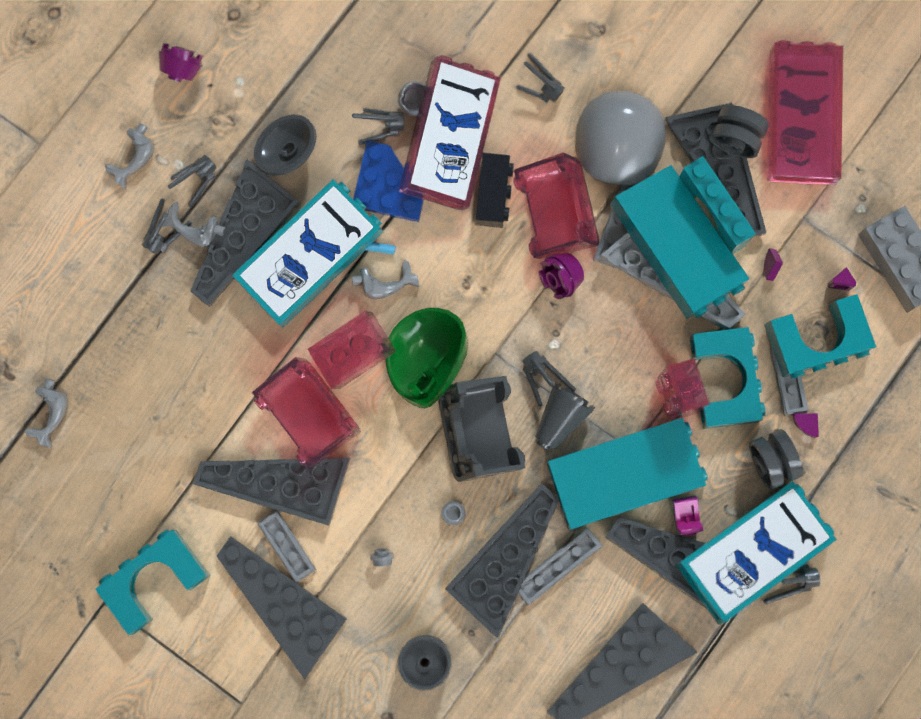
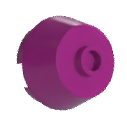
(179, 63)
(561, 274)

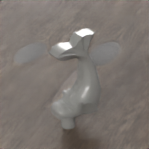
(143, 151)
(199, 236)
(377, 290)
(58, 404)

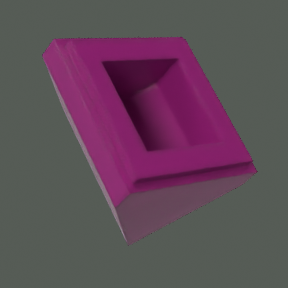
(843, 281)

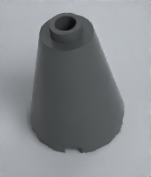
(561, 416)

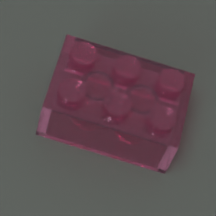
(351, 350)
(682, 390)

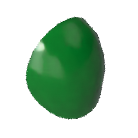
(428, 355)

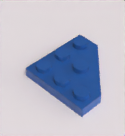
(380, 183)

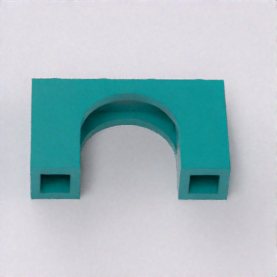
(729, 219)
(737, 347)
(796, 357)
(119, 588)

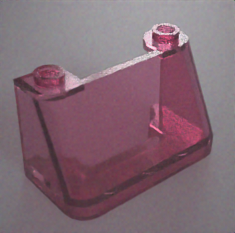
(557, 205)
(307, 411)

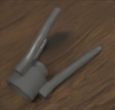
(552, 87)
(393, 121)
(202, 168)
(153, 240)
(536, 364)
(806, 578)

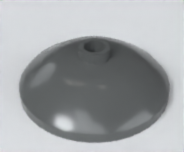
(285, 145)

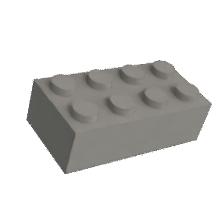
(897, 252)

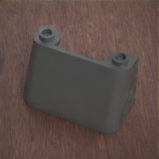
(478, 429)

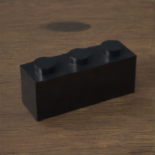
(494, 190)

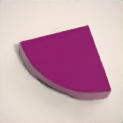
(772, 264)
(807, 423)

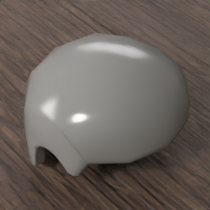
(410, 97)

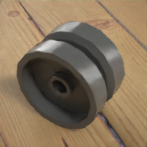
(739, 131)
(776, 459)
(439, 662)

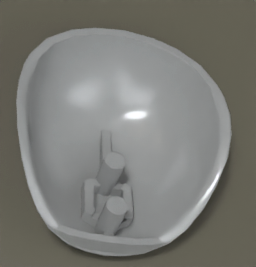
(620, 137)

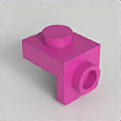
(687, 515)

